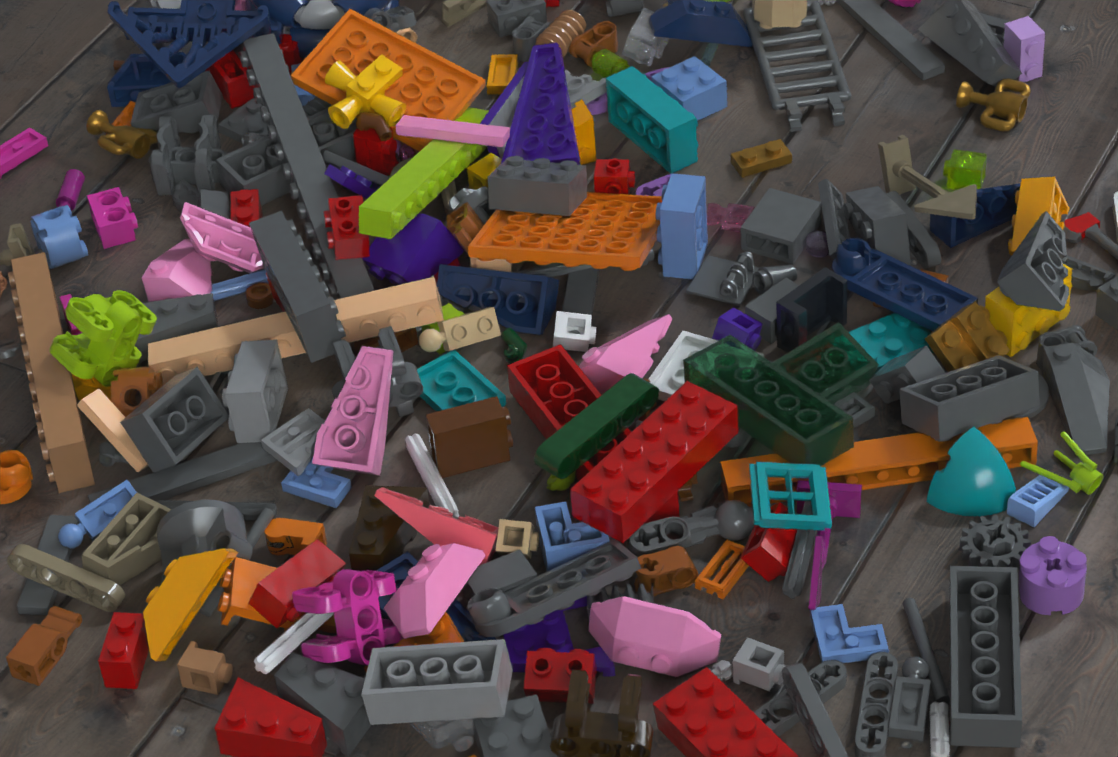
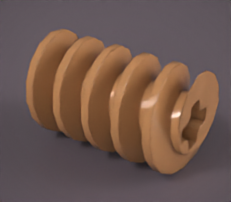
(563, 30)

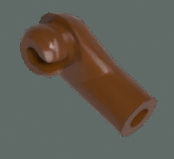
(376, 121)

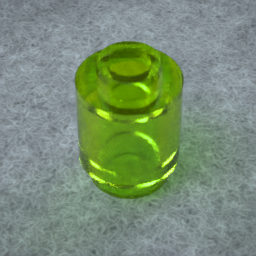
(608, 63)

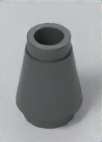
(771, 275)

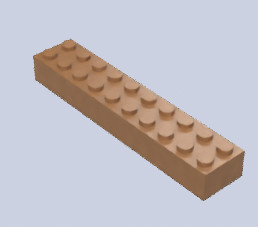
(51, 383)

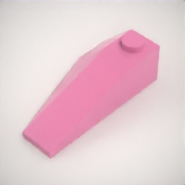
(178, 274)
(624, 354)
(357, 423)

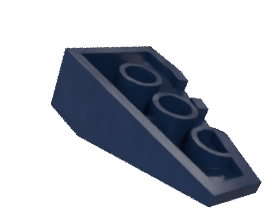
(993, 208)
(519, 299)

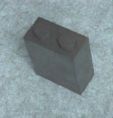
(780, 225)

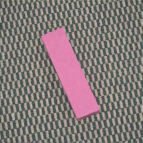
(453, 131)

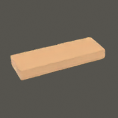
(107, 420)

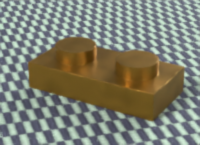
(761, 158)

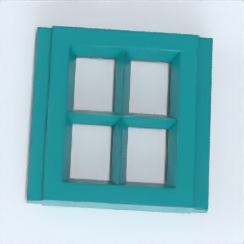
(818, 496)

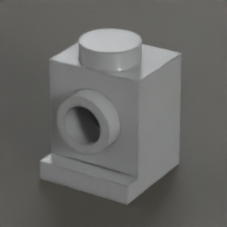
(758, 665)

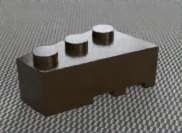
(380, 531)

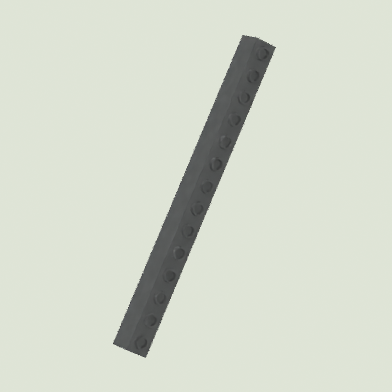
(300, 159)

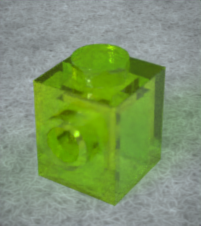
(965, 169)

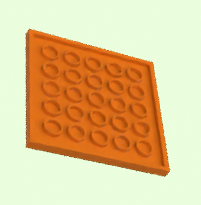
(599, 233)

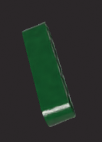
(596, 426)

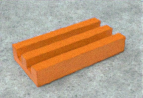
(716, 584)

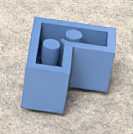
(560, 538)

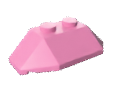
(221, 239)
(431, 587)
(653, 636)

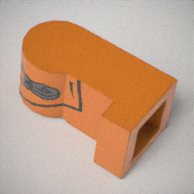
(292, 535)

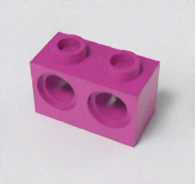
(112, 217)

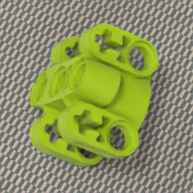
(107, 337)

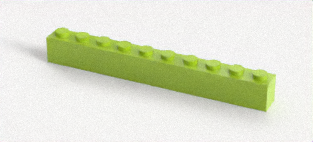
(418, 182)

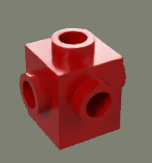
(613, 176)

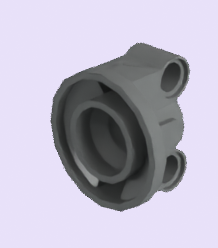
(202, 528)

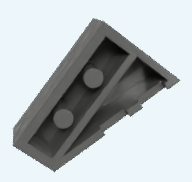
(178, 318)

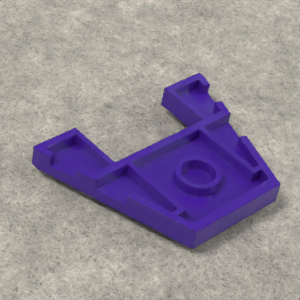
(553, 634)

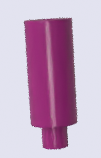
(70, 189)

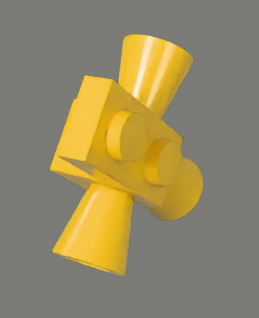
(365, 92)

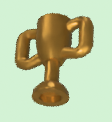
(1000, 103)
(120, 138)

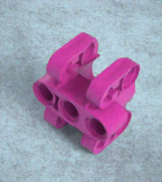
(350, 597)

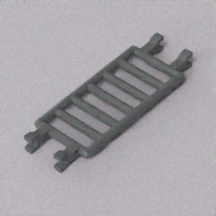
(791, 105)

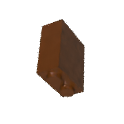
(469, 436)

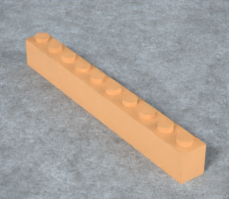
(360, 315)

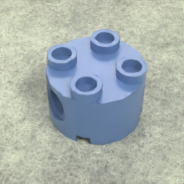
(58, 236)

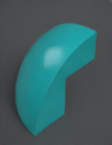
(973, 480)

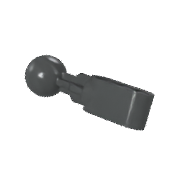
(731, 520)

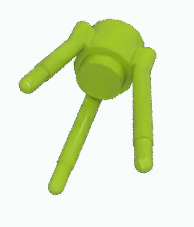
(1084, 475)

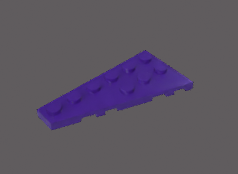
(543, 112)

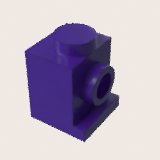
(740, 327)

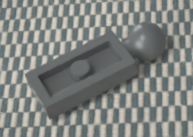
(910, 700)

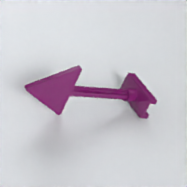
(844, 502)

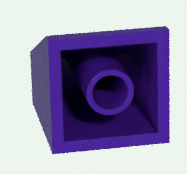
(413, 251)

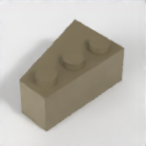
(127, 542)

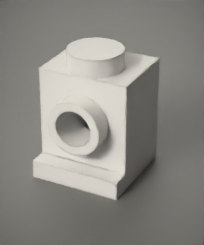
(574, 331)

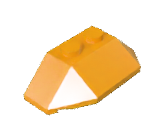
(181, 597)

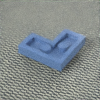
(317, 485)
(843, 643)

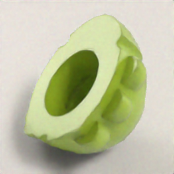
(557, 484)

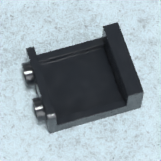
(809, 307)

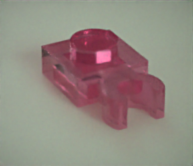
(731, 217)

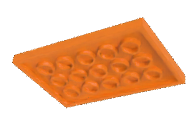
(427, 85)

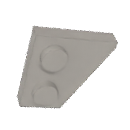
(294, 441)

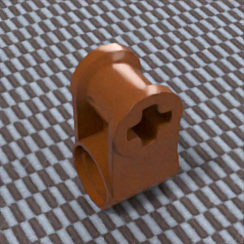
(599, 37)
(667, 570)

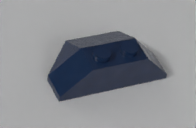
(700, 21)
(135, 76)

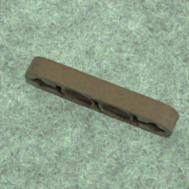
(96, 590)

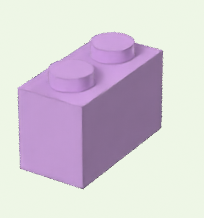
(1025, 45)

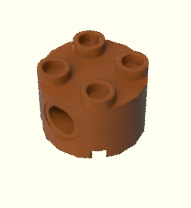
(129, 382)

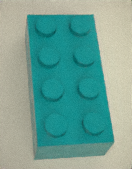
(652, 119)

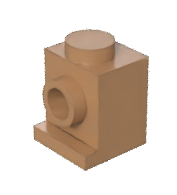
(204, 669)

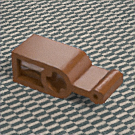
(464, 225)
(42, 646)

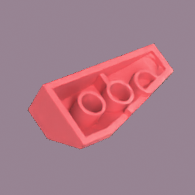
(439, 525)

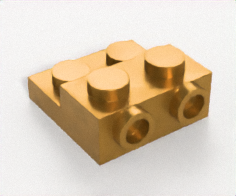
(967, 338)

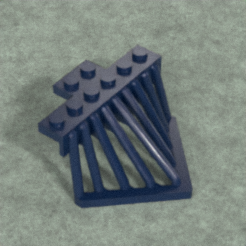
(196, 23)

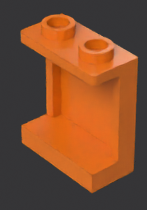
(239, 586)

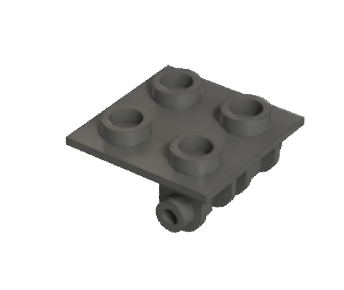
(724, 279)

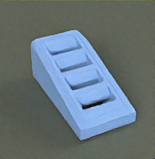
(1033, 513)

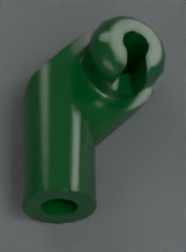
(517, 347)

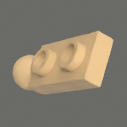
(461, 331)

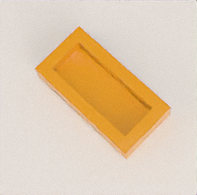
(501, 72)

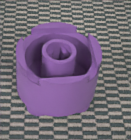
(1052, 576)

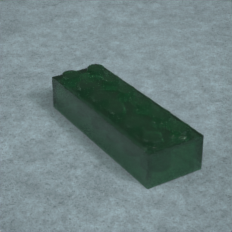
(772, 403)

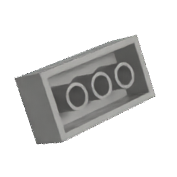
(437, 682)

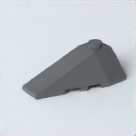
(1036, 268)
(1079, 394)

